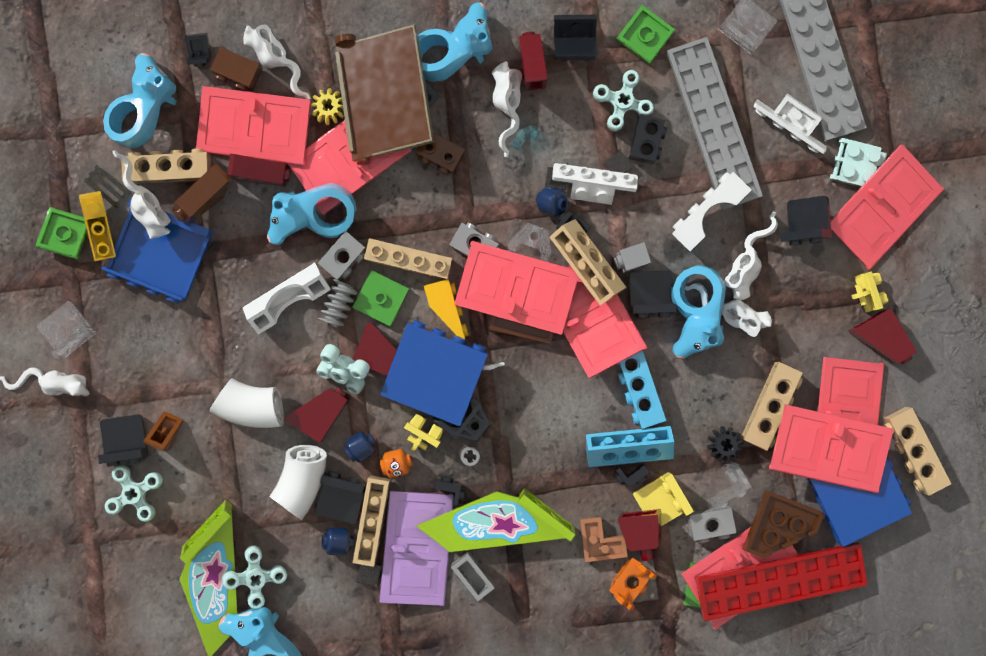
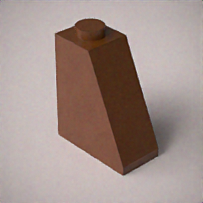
(201, 195)

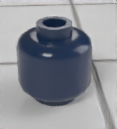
(552, 201)
(360, 447)
(337, 541)

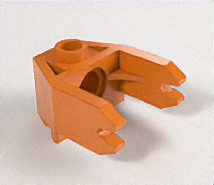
(627, 594)

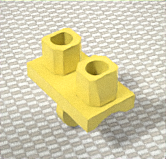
(868, 292)
(415, 427)

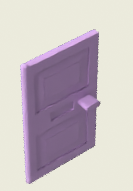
(412, 561)

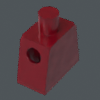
(642, 531)

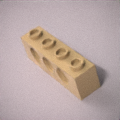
(200, 165)
(408, 259)
(587, 262)
(761, 412)
(936, 477)
(371, 521)

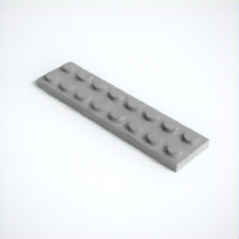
(823, 67)
(712, 116)

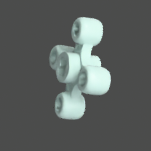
(626, 93)
(342, 369)
(126, 496)
(256, 584)

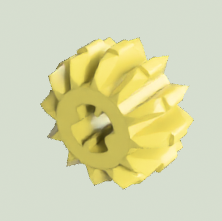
(320, 110)

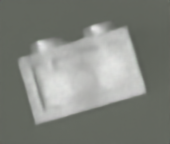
(748, 25)
(65, 330)
(737, 489)

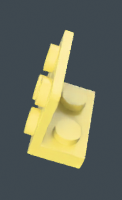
(664, 495)

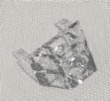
(541, 242)

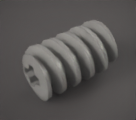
(338, 303)

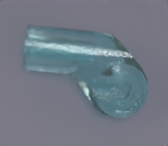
(529, 131)

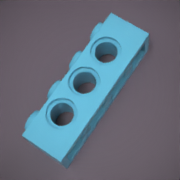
(654, 413)
(630, 446)

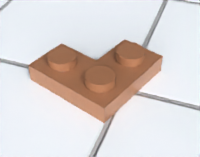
(598, 547)

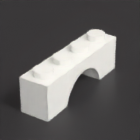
(691, 229)
(265, 310)

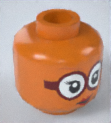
(396, 463)

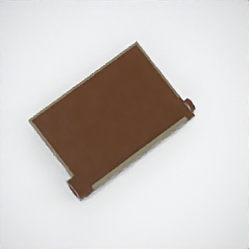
(383, 93)

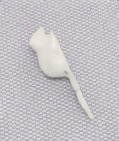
(272, 53)
(507, 98)
(144, 204)
(747, 264)
(738, 313)
(52, 382)

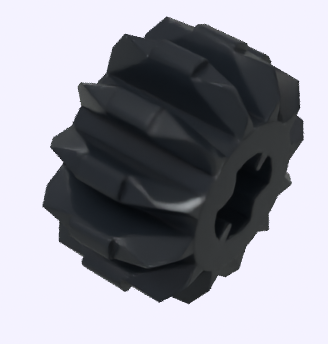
(718, 448)

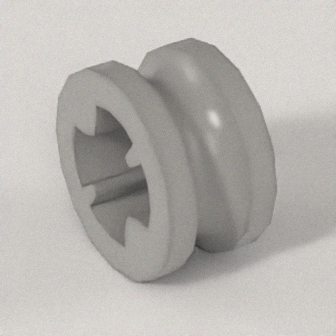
(475, 452)

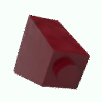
(532, 61)
(258, 170)
(885, 336)
(375, 350)
(319, 414)

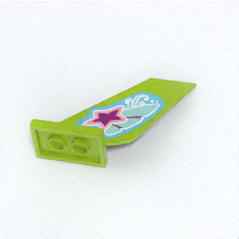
(497, 522)
(206, 560)

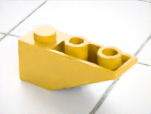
(97, 225)
(441, 301)

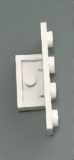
(796, 119)
(594, 184)

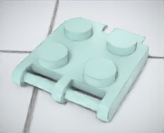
(858, 162)

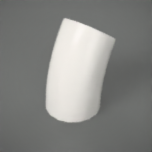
(249, 405)
(300, 479)

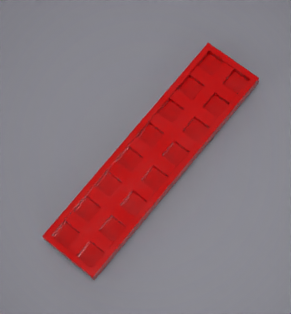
(781, 581)

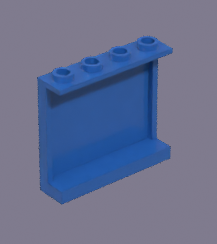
(160, 263)
(434, 372)
(858, 512)

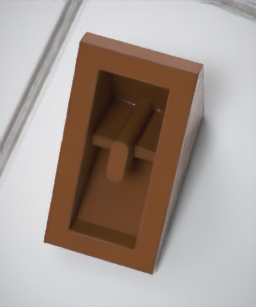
(164, 432)

